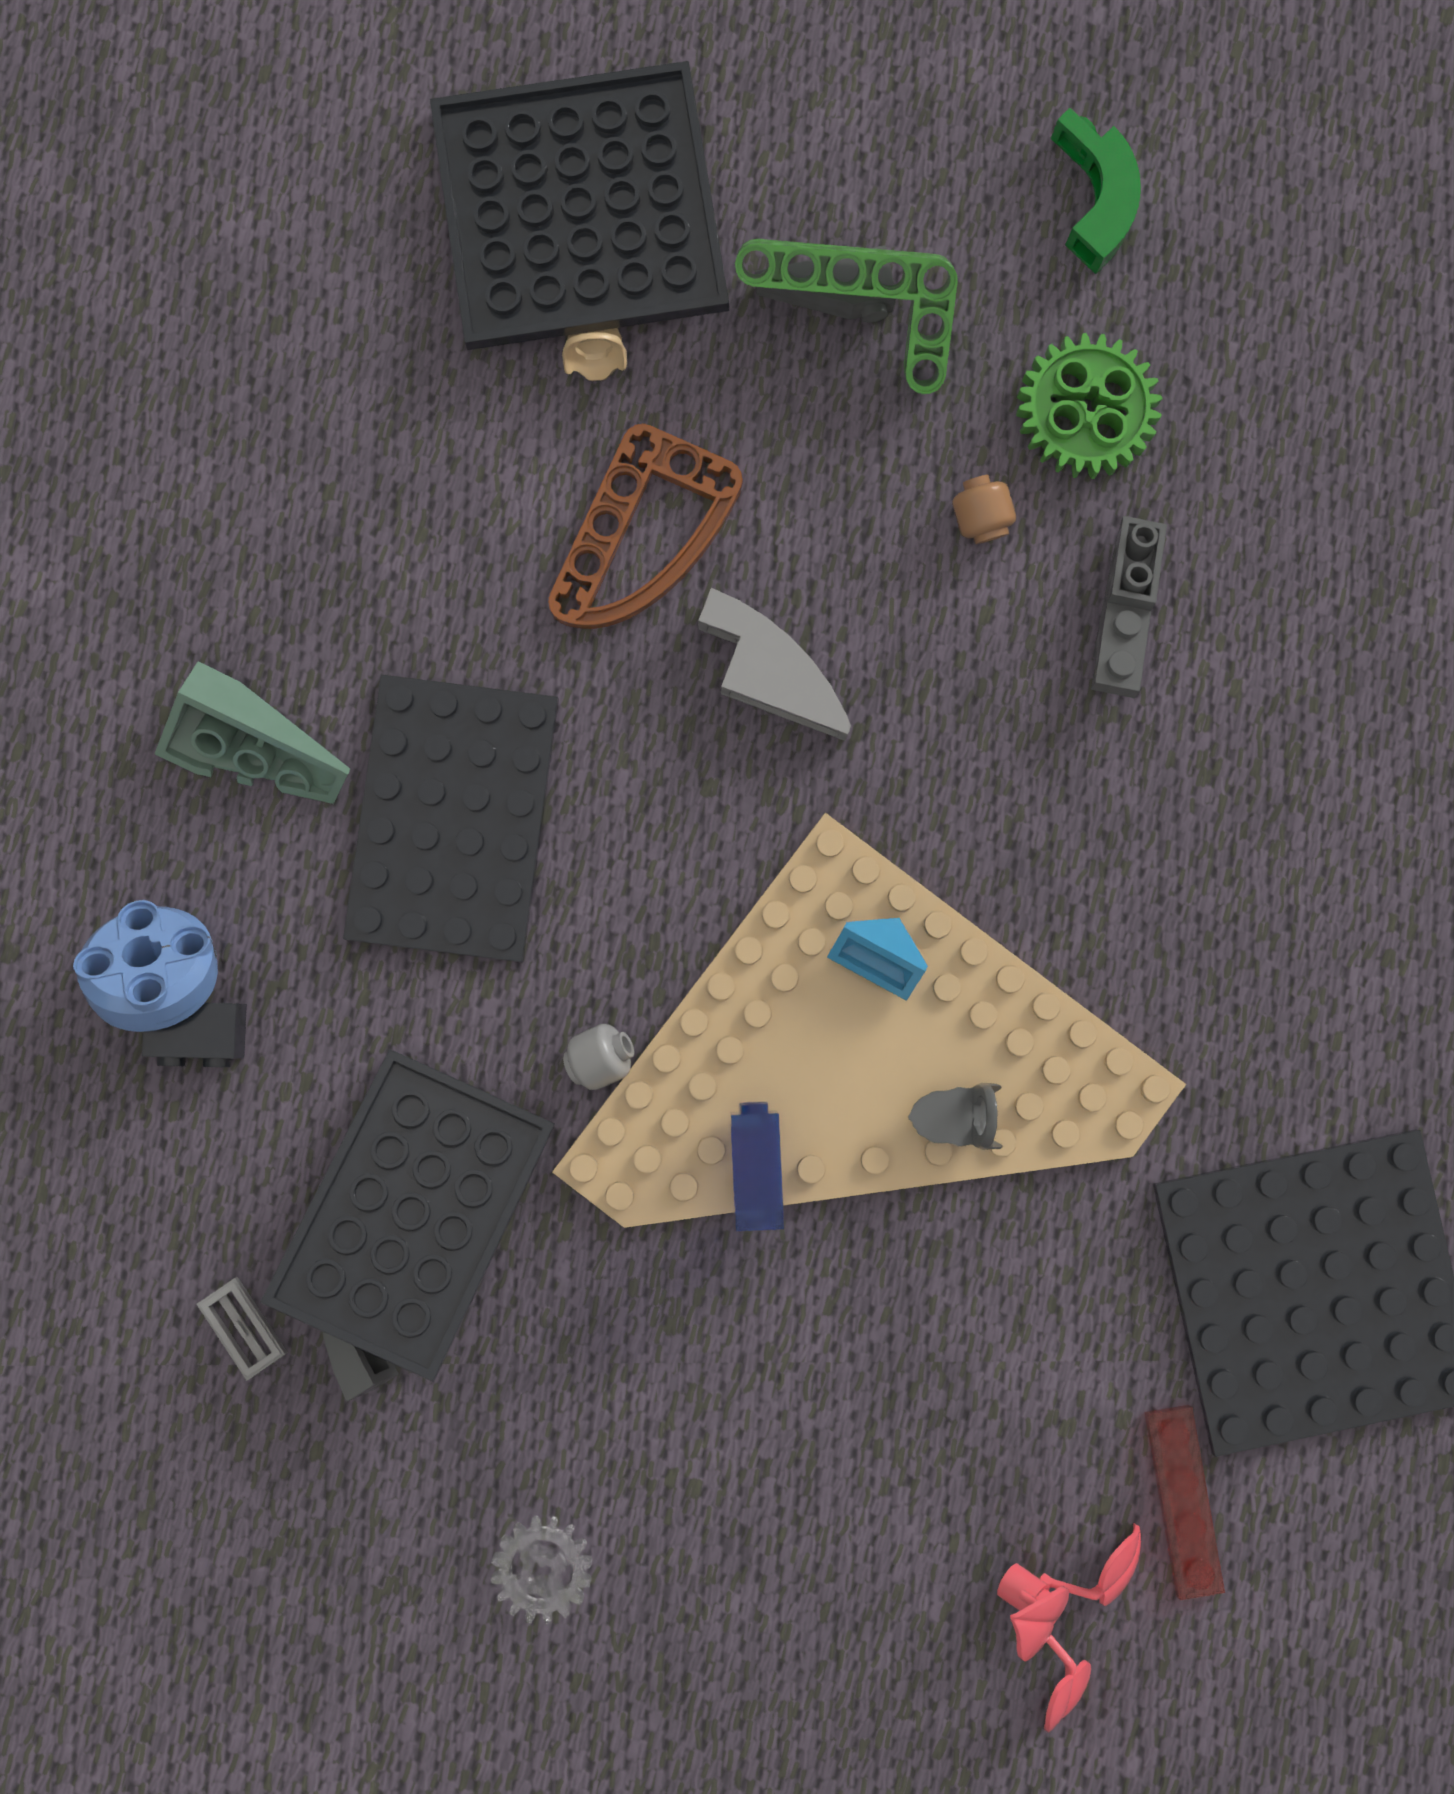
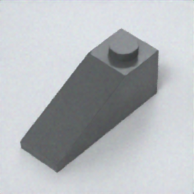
(841, 305)

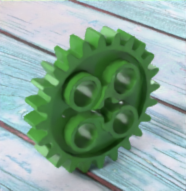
(1093, 368)

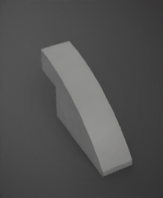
(772, 668)

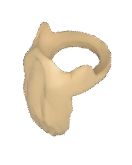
(595, 354)

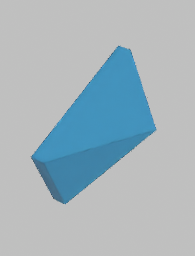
(880, 953)

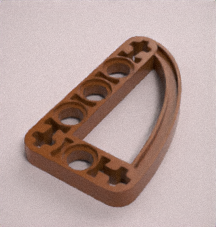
(623, 508)

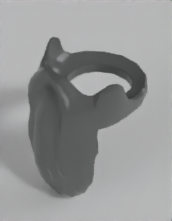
(959, 1116)

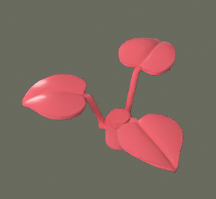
(1042, 1608)

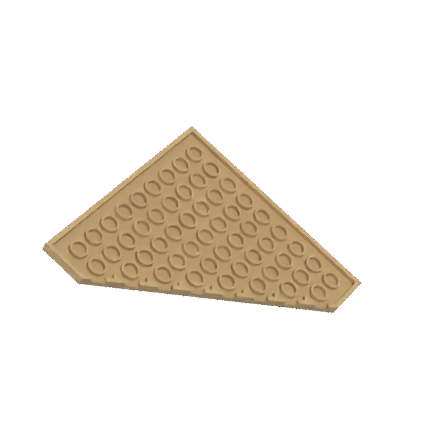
(853, 1059)

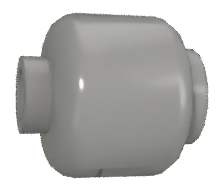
(598, 1057)

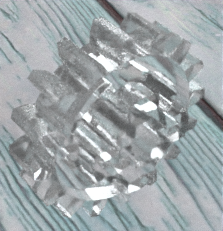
(558, 1558)

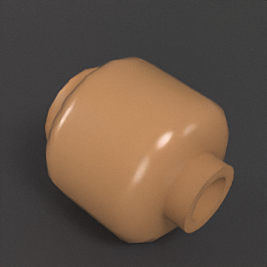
(984, 509)

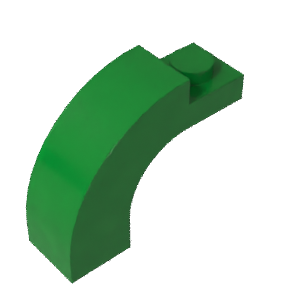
(1115, 184)

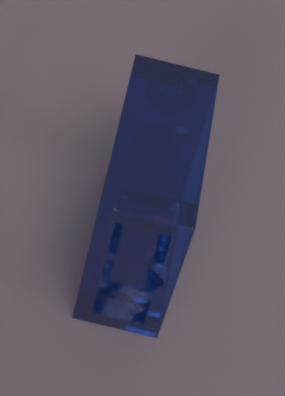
(756, 1167)

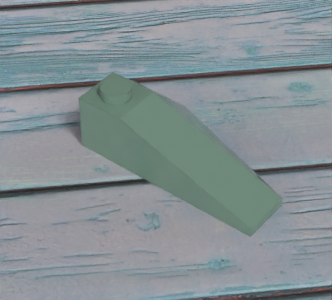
(233, 729)

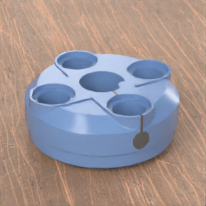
(147, 967)

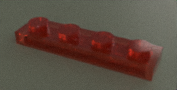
(1184, 1502)

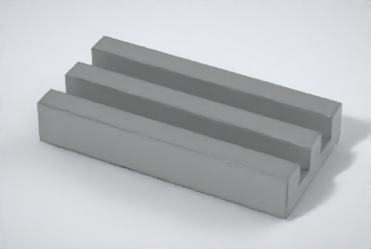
(256, 1318)

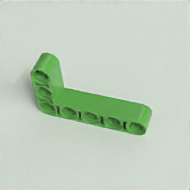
(866, 283)

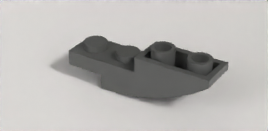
(1128, 607)

